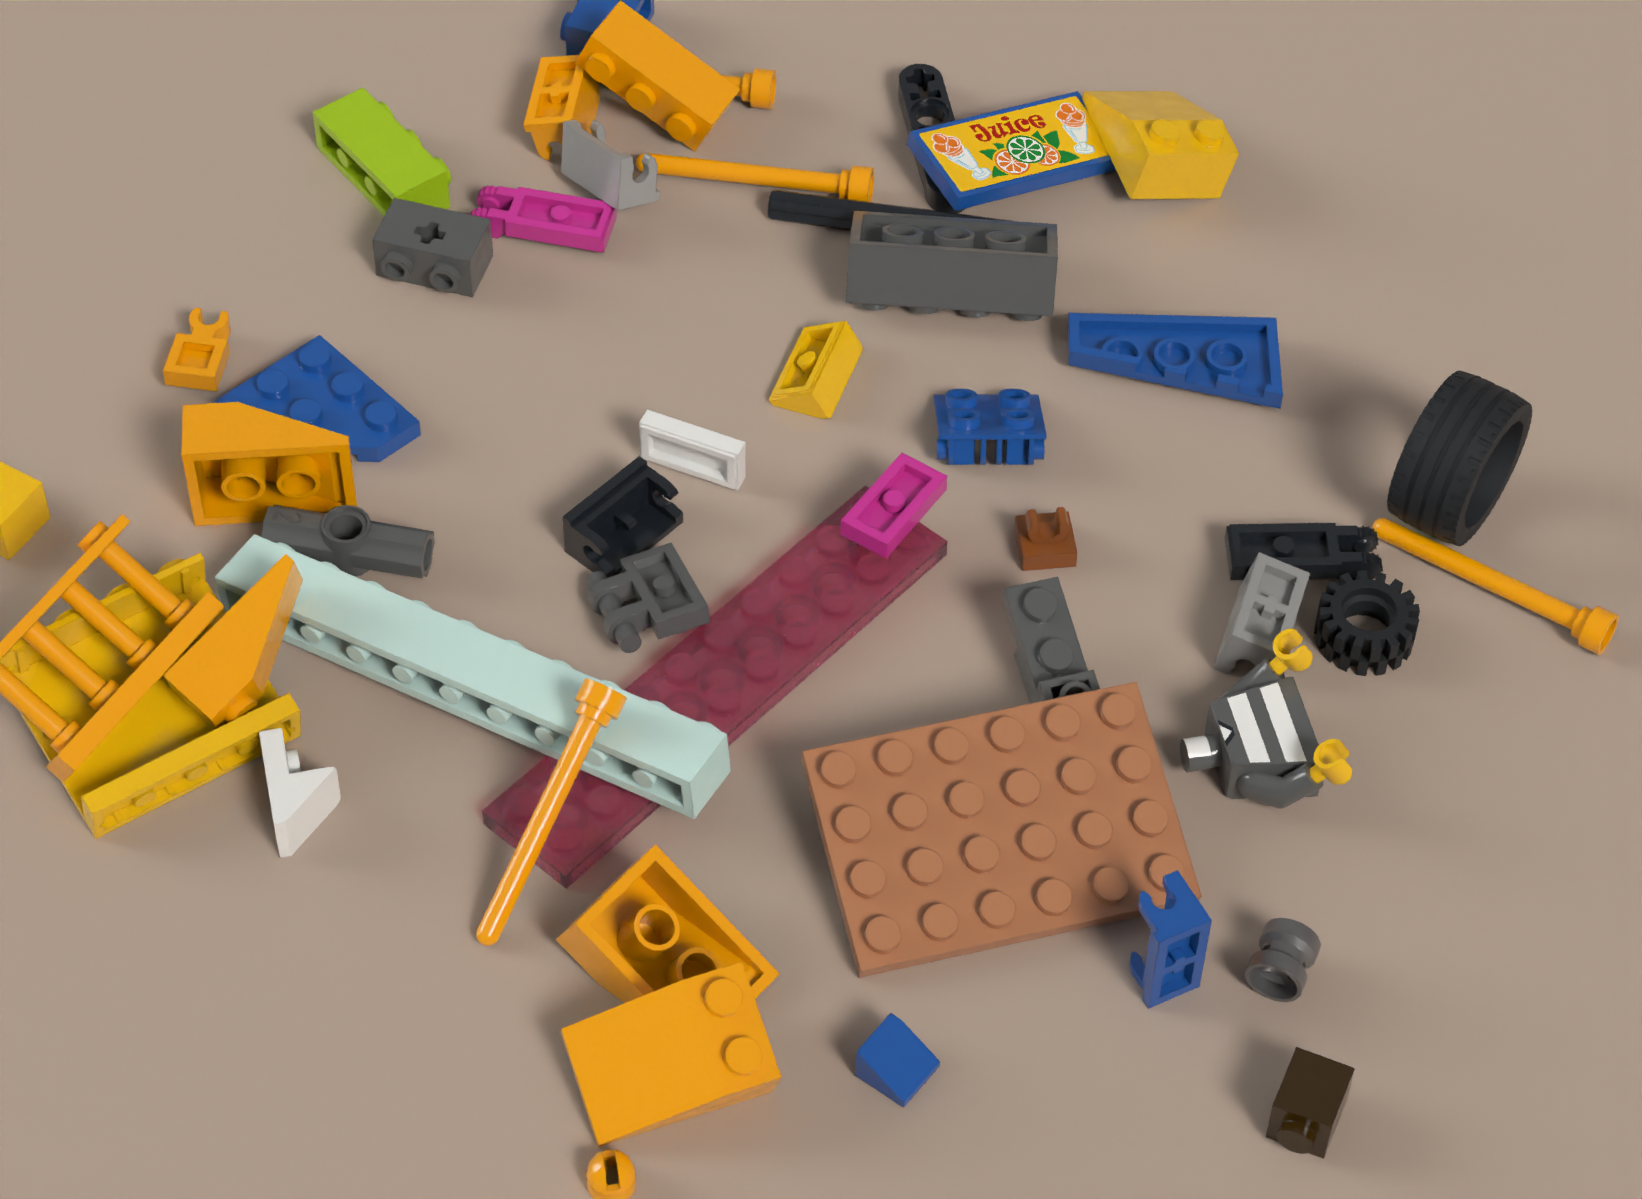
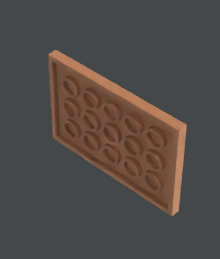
(996, 827)

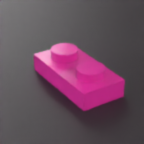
(893, 505)

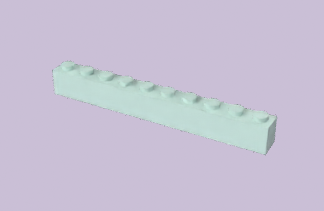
(485, 679)

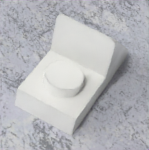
(296, 797)

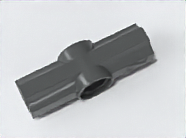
(351, 540)

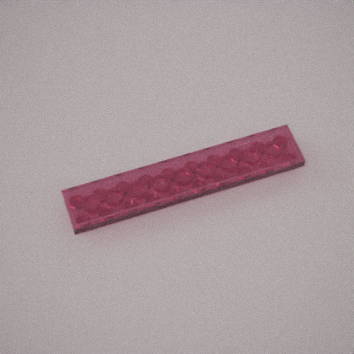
(730, 674)

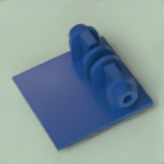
(1007, 416)

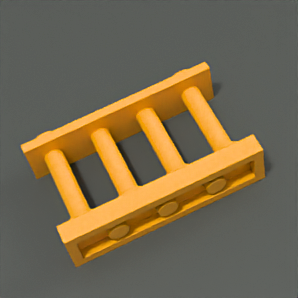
(145, 658)

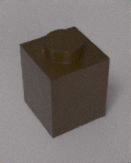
(1309, 1103)

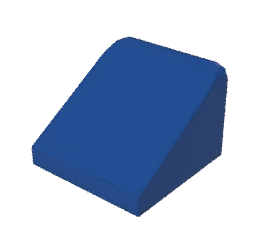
(895, 1061)

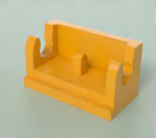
(560, 95)

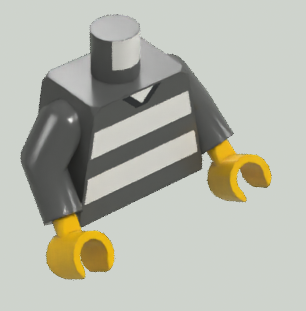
(1263, 736)

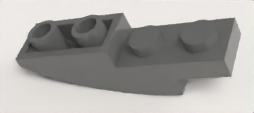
(1046, 641)

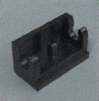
(621, 518)

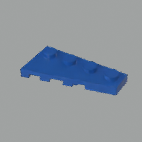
(1195, 353)

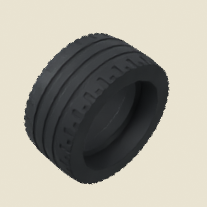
(1459, 457)

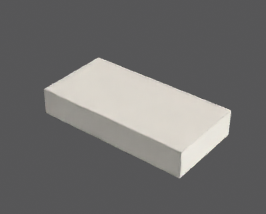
(692, 450)

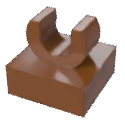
(1045, 540)

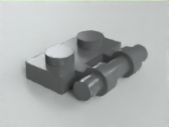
(663, 593)

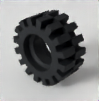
(1361, 646)

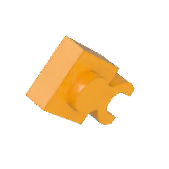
(199, 357)

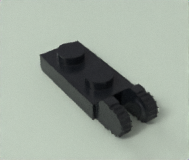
(1313, 547)

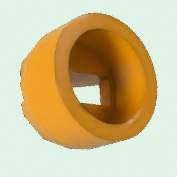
(596, 1175)

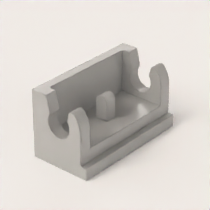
(605, 170)
(1262, 609)

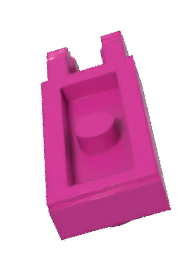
(547, 217)

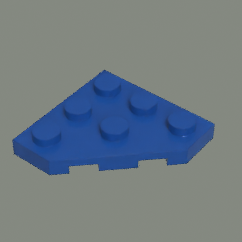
(331, 393)

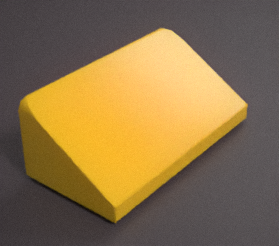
(818, 370)

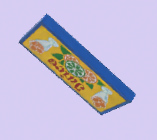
(1011, 151)

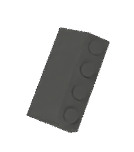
(952, 265)

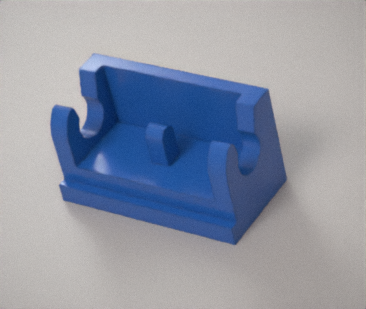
(1175, 943)

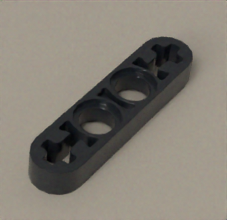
(914, 108)

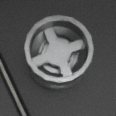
(1285, 953)

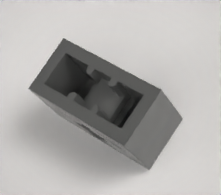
(433, 247)

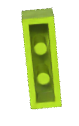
(379, 153)

